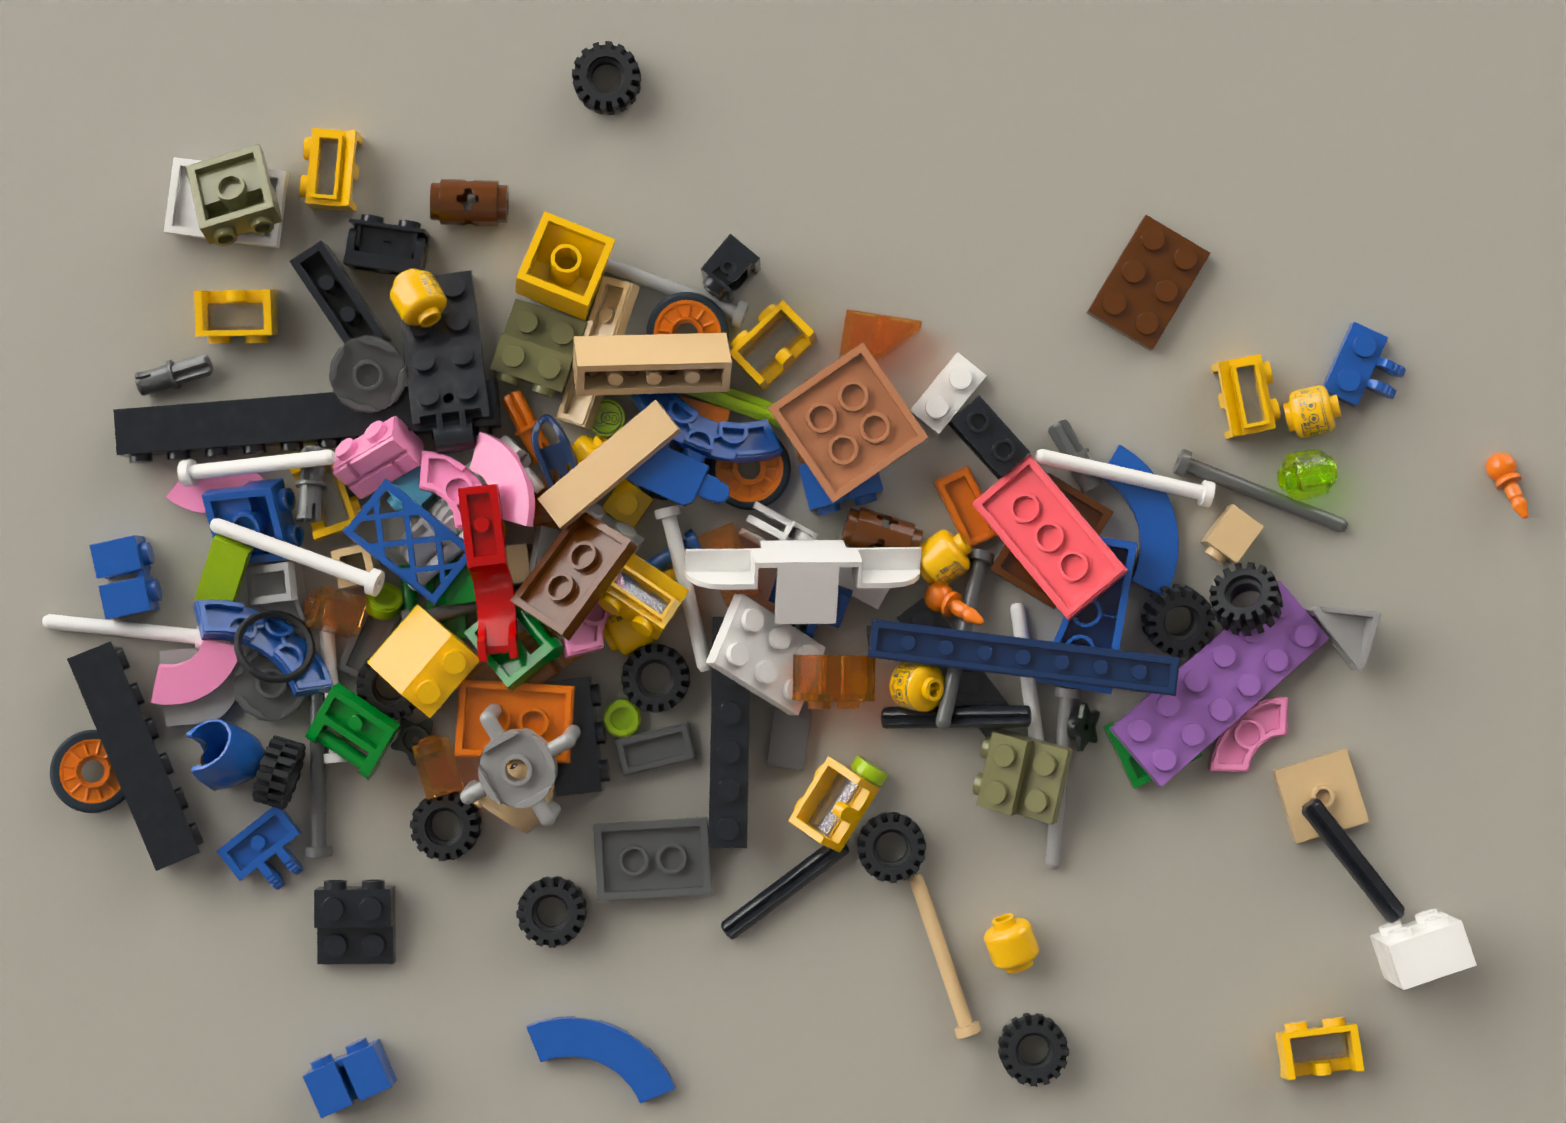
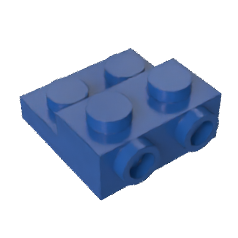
(259, 507)

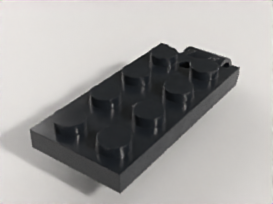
(448, 364)

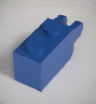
(679, 477)

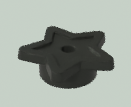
(1082, 726)
(408, 731)

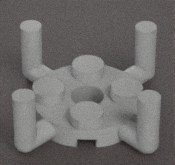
(533, 751)

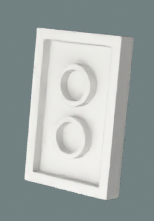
(182, 216)
(760, 652)

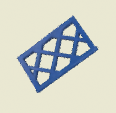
(378, 550)

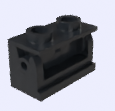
(386, 247)
(729, 268)
(988, 437)

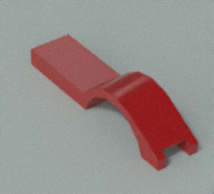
(489, 570)

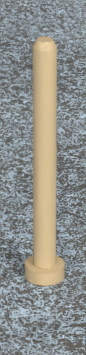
(966, 1025)

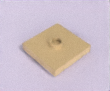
(1322, 777)

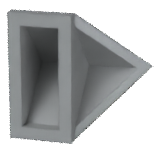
(279, 588)
(1348, 631)

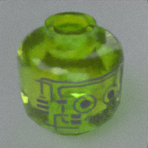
(1307, 474)

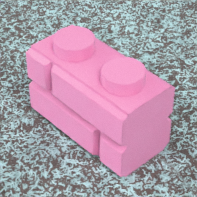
(378, 454)

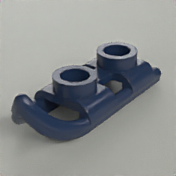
(554, 455)

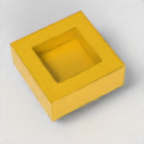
(627, 503)

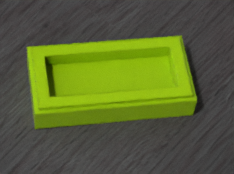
(224, 569)

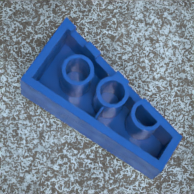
(1104, 618)

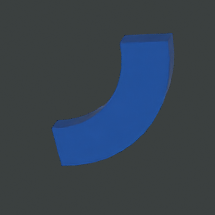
(712, 439)
(1155, 525)
(268, 636)
(605, 1045)

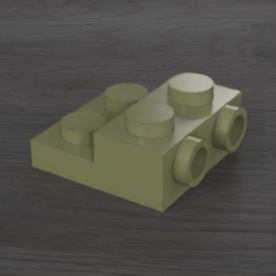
(234, 195)
(537, 348)
(1022, 776)

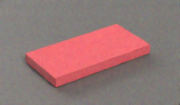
(1050, 537)

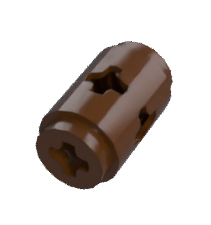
(489, 211)
(865, 529)

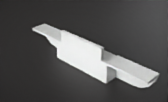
(805, 573)

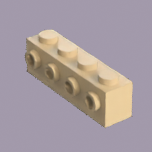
(651, 364)

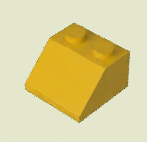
(564, 265)
(424, 660)

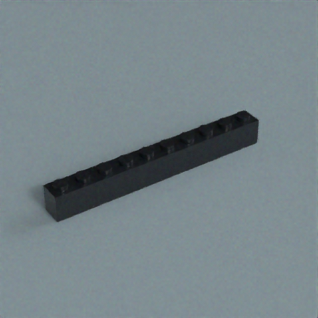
(259, 424)

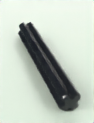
(963, 717)
(1353, 860)
(781, 890)

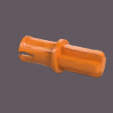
(523, 421)

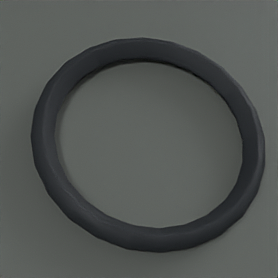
(263, 676)

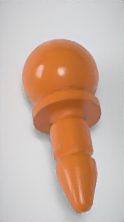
(1502, 469)
(943, 599)

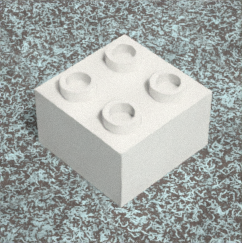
(1422, 949)

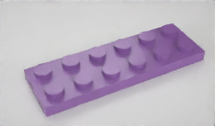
(1216, 690)

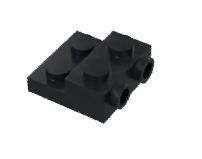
(355, 922)

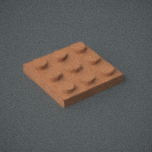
(848, 422)

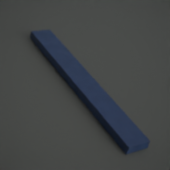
(1024, 657)

